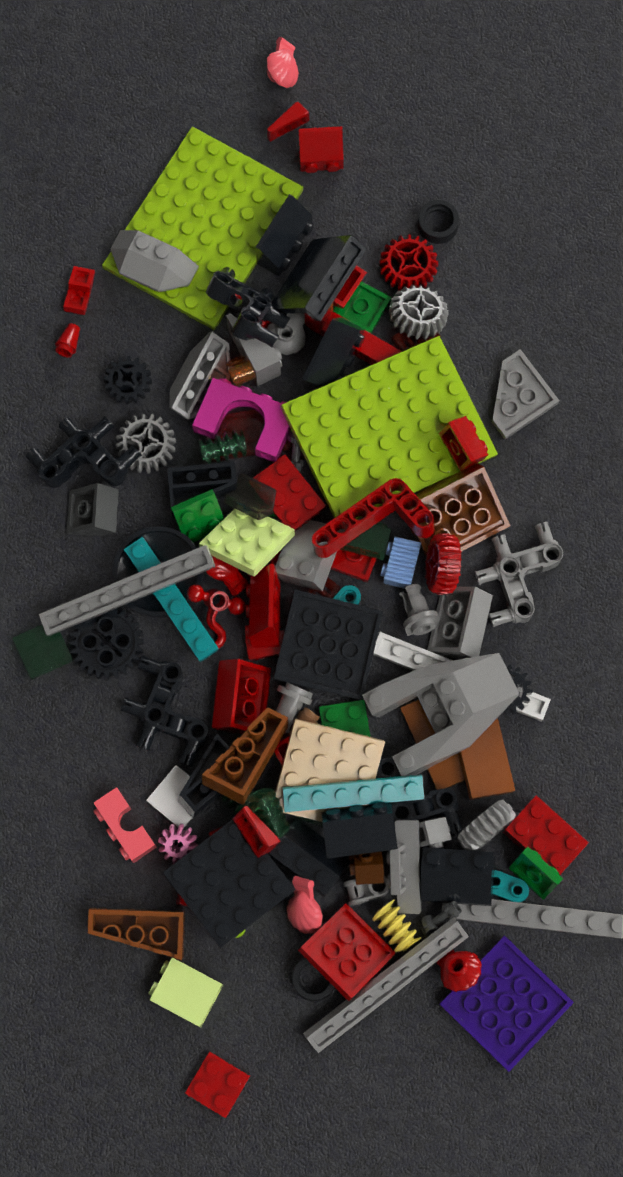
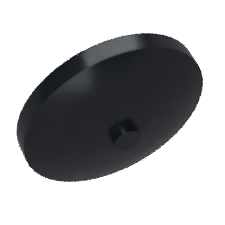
(166, 545)

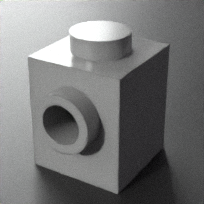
(434, 833)

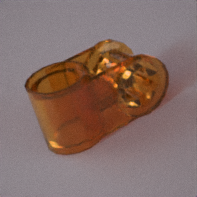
(240, 370)

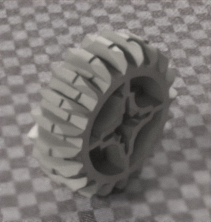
(418, 312)
(155, 446)
(486, 826)

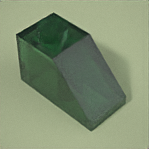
(371, 542)

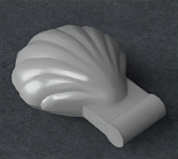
(294, 331)

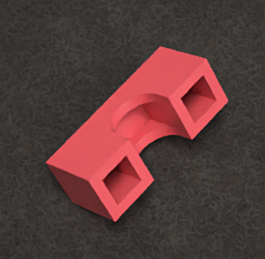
(134, 843)

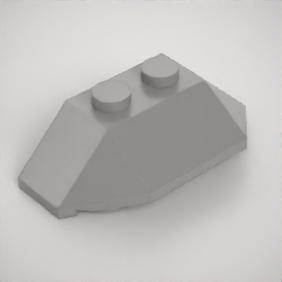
(152, 261)
(203, 363)

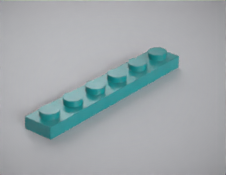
(174, 604)
(352, 793)

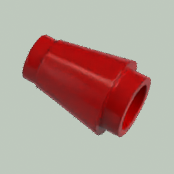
(67, 343)

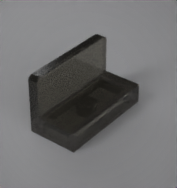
(252, 497)

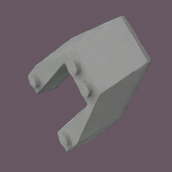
(458, 700)

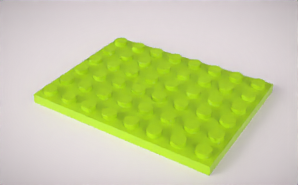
(215, 212)
(383, 425)

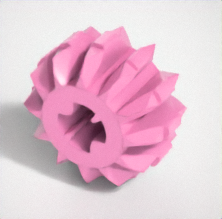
(180, 835)

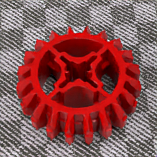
(396, 252)
(443, 564)

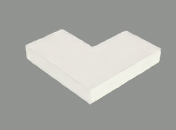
(166, 797)

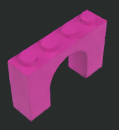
(224, 397)

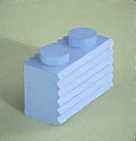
(401, 562)

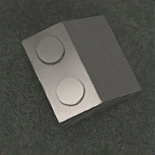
(92, 510)

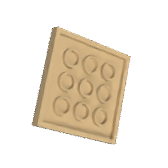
(326, 756)

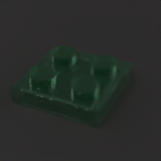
(42, 652)

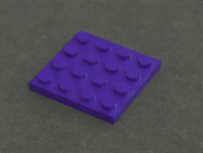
(508, 1004)

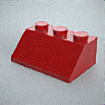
(264, 608)
(240, 695)

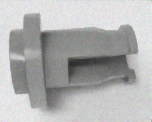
(420, 618)
(292, 701)

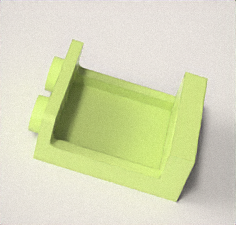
(185, 991)

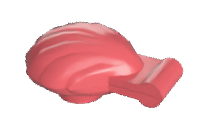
(282, 64)
(302, 908)

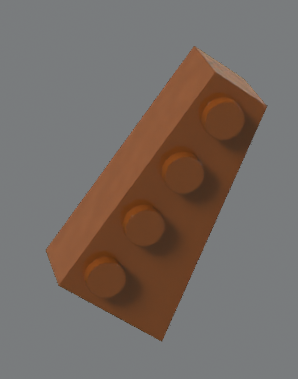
(243, 763)
(146, 929)

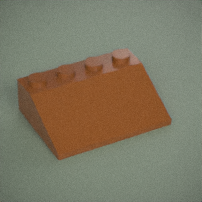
(463, 507)

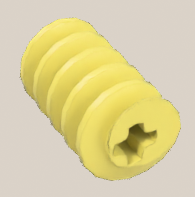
(395, 927)

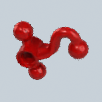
(236, 606)

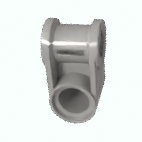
(365, 892)

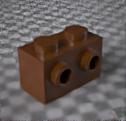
(367, 868)

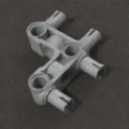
(513, 583)

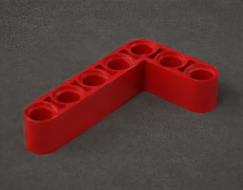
(372, 349)
(373, 515)

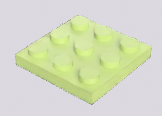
(247, 541)

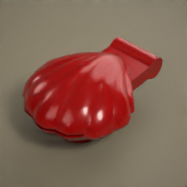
(229, 575)
(460, 970)

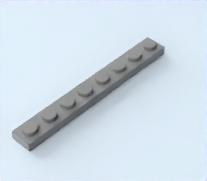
(127, 590)
(545, 918)
(386, 985)

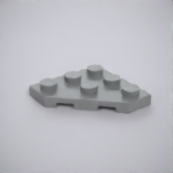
(520, 395)

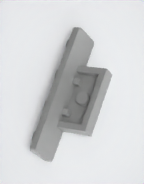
(405, 867)

